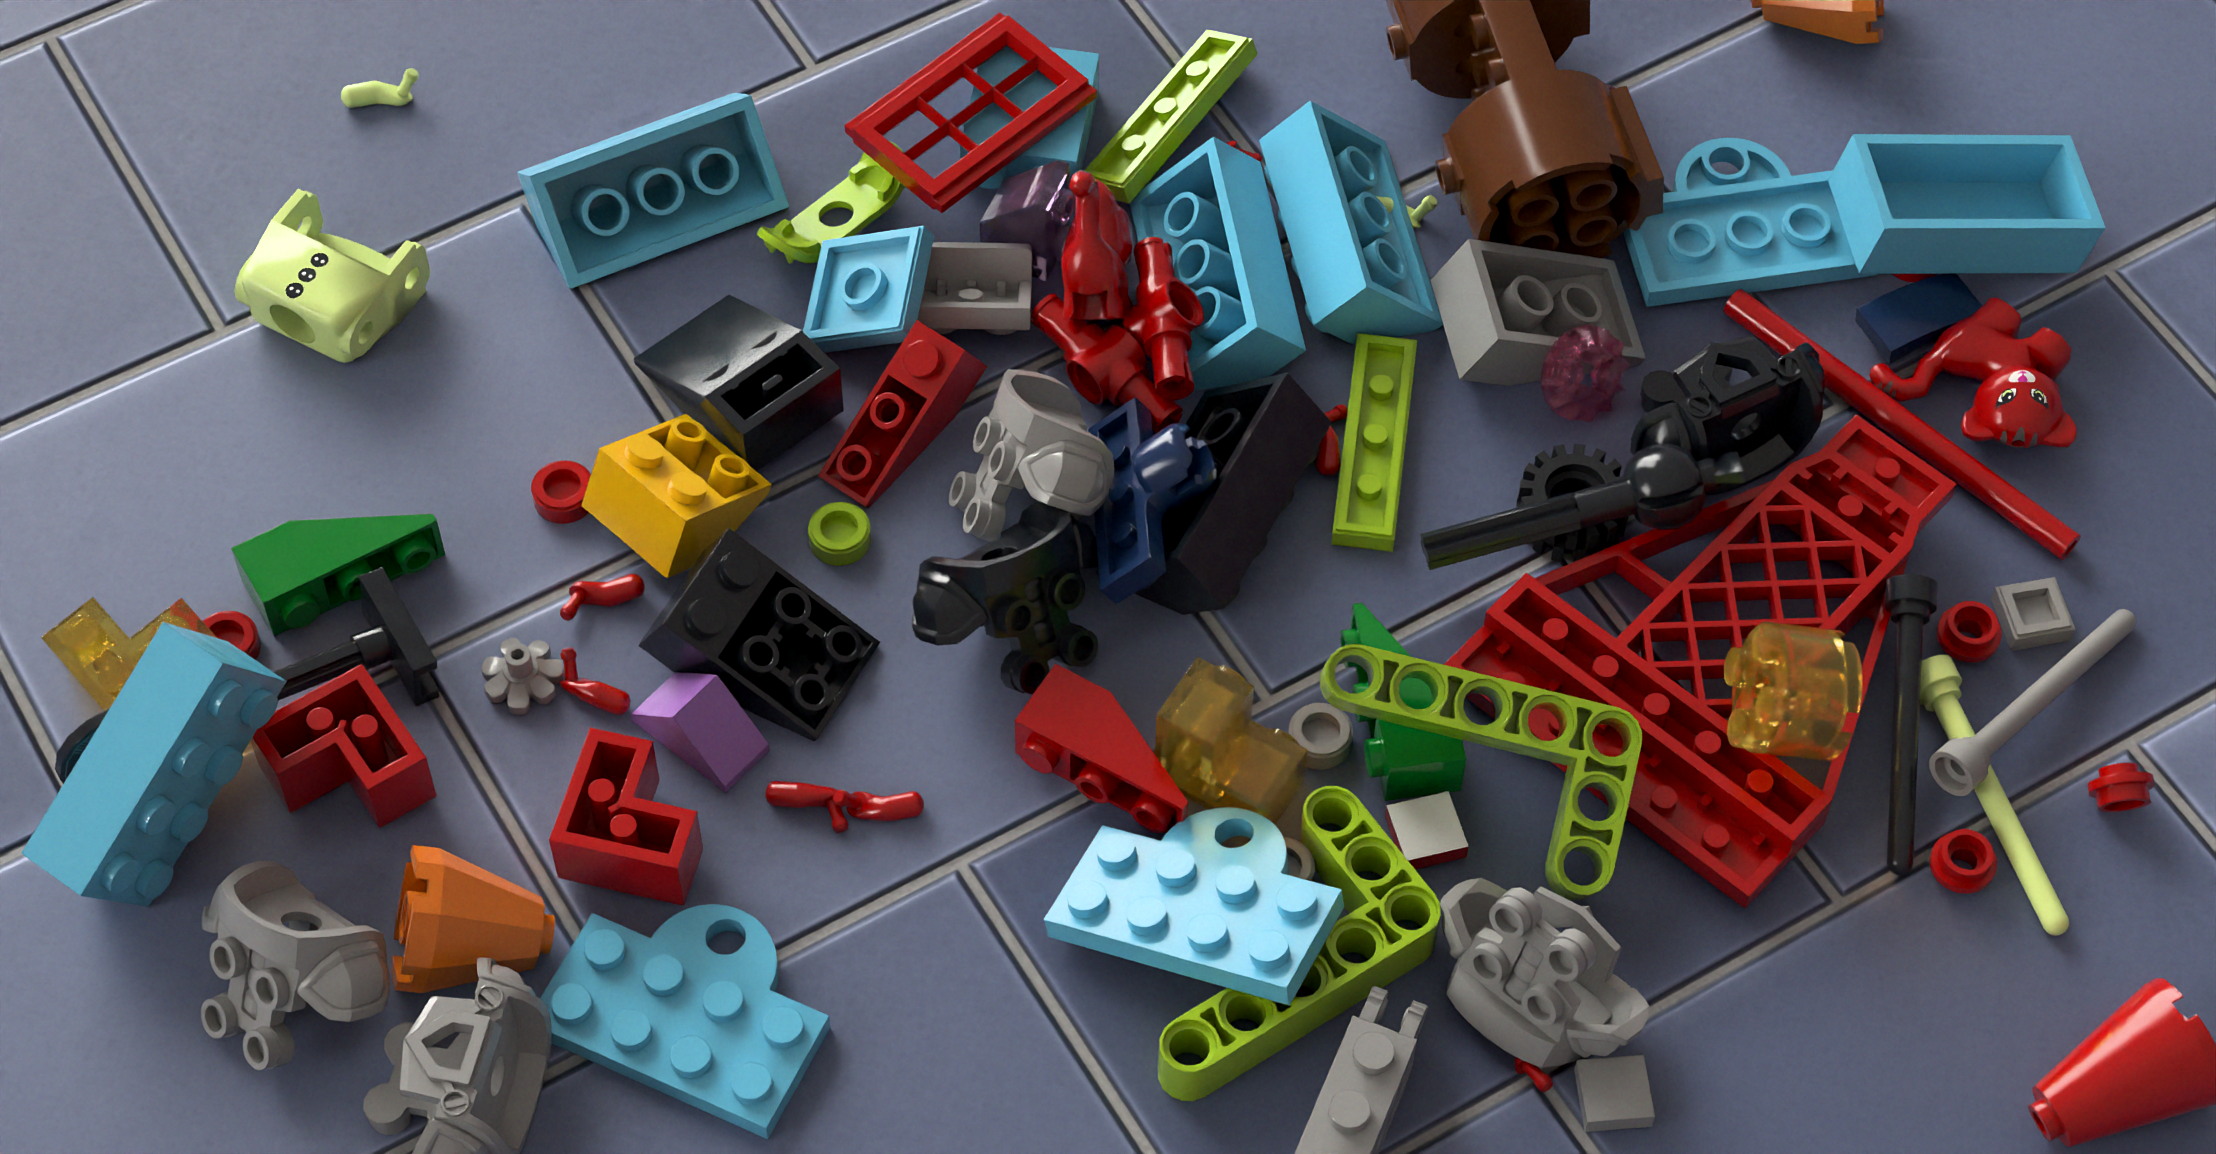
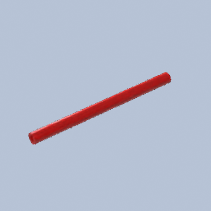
(1909, 429)

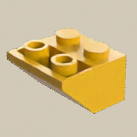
(672, 492)

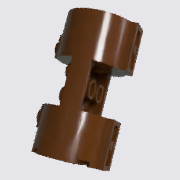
(1539, 149)

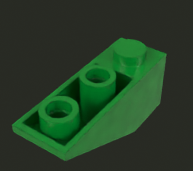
(317, 563)
(1403, 757)

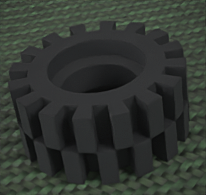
(1570, 474)

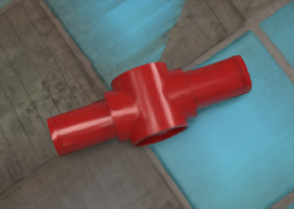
(1164, 318)
(1104, 362)

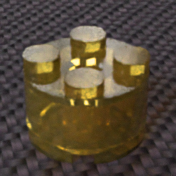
(1793, 691)

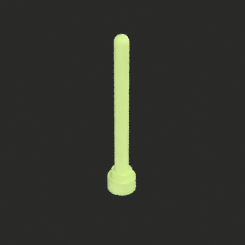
(1940, 694)

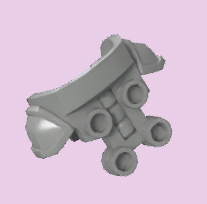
(1036, 441)
(281, 968)
(1530, 985)
(480, 1087)

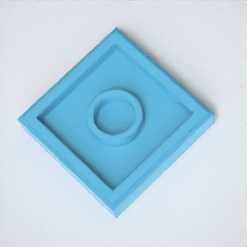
(868, 288)

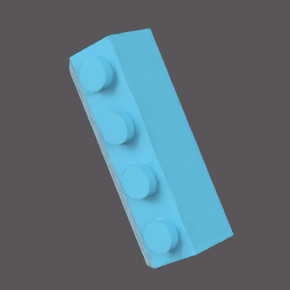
(654, 189)
(1350, 253)
(1230, 255)

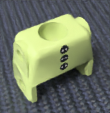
(328, 287)

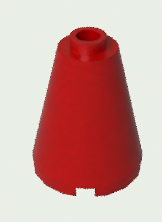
(2129, 1071)

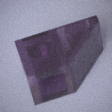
(1032, 211)

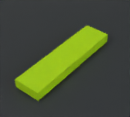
(1171, 112)
(1374, 443)

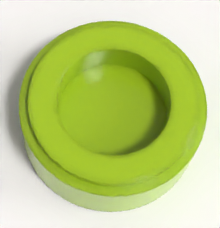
(839, 533)

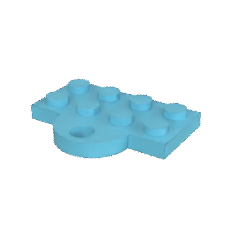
(1739, 229)
(1200, 905)
(686, 1015)

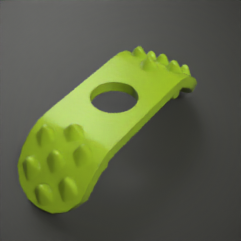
(865, 192)

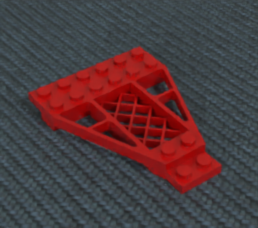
(1693, 793)

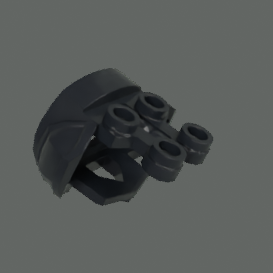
(1760, 419)
(1017, 592)

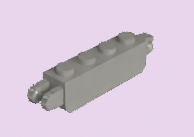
(1364, 1082)

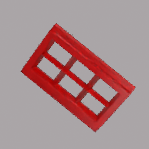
(998, 150)

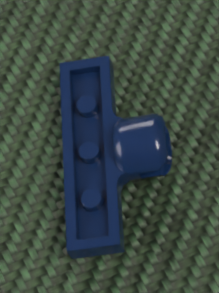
(1147, 480)

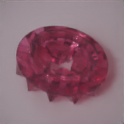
(1563, 372)

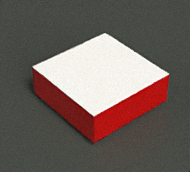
(1427, 830)

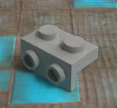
(978, 287)

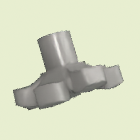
(522, 675)

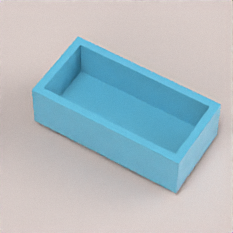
(1965, 204)
(154, 767)

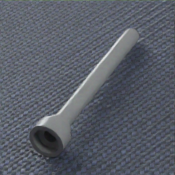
(1965, 761)

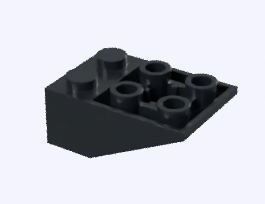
(746, 379)
(762, 635)

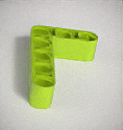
(1511, 733)
(1335, 982)

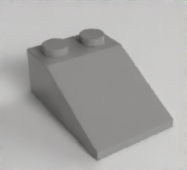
(1513, 303)

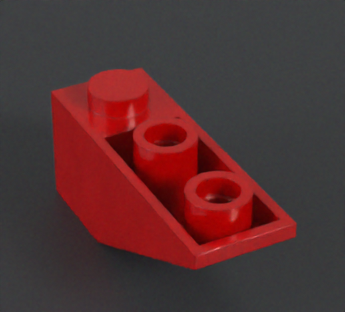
(902, 414)
(1091, 742)

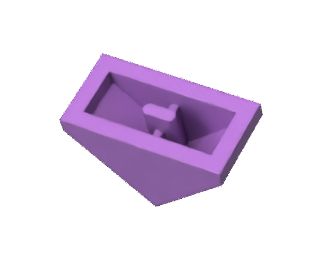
(703, 727)

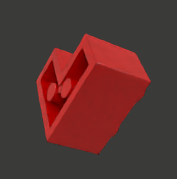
(340, 737)
(613, 829)

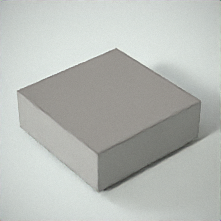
(2032, 614)
(1614, 1093)

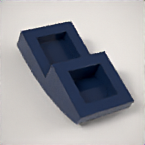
(1915, 314)

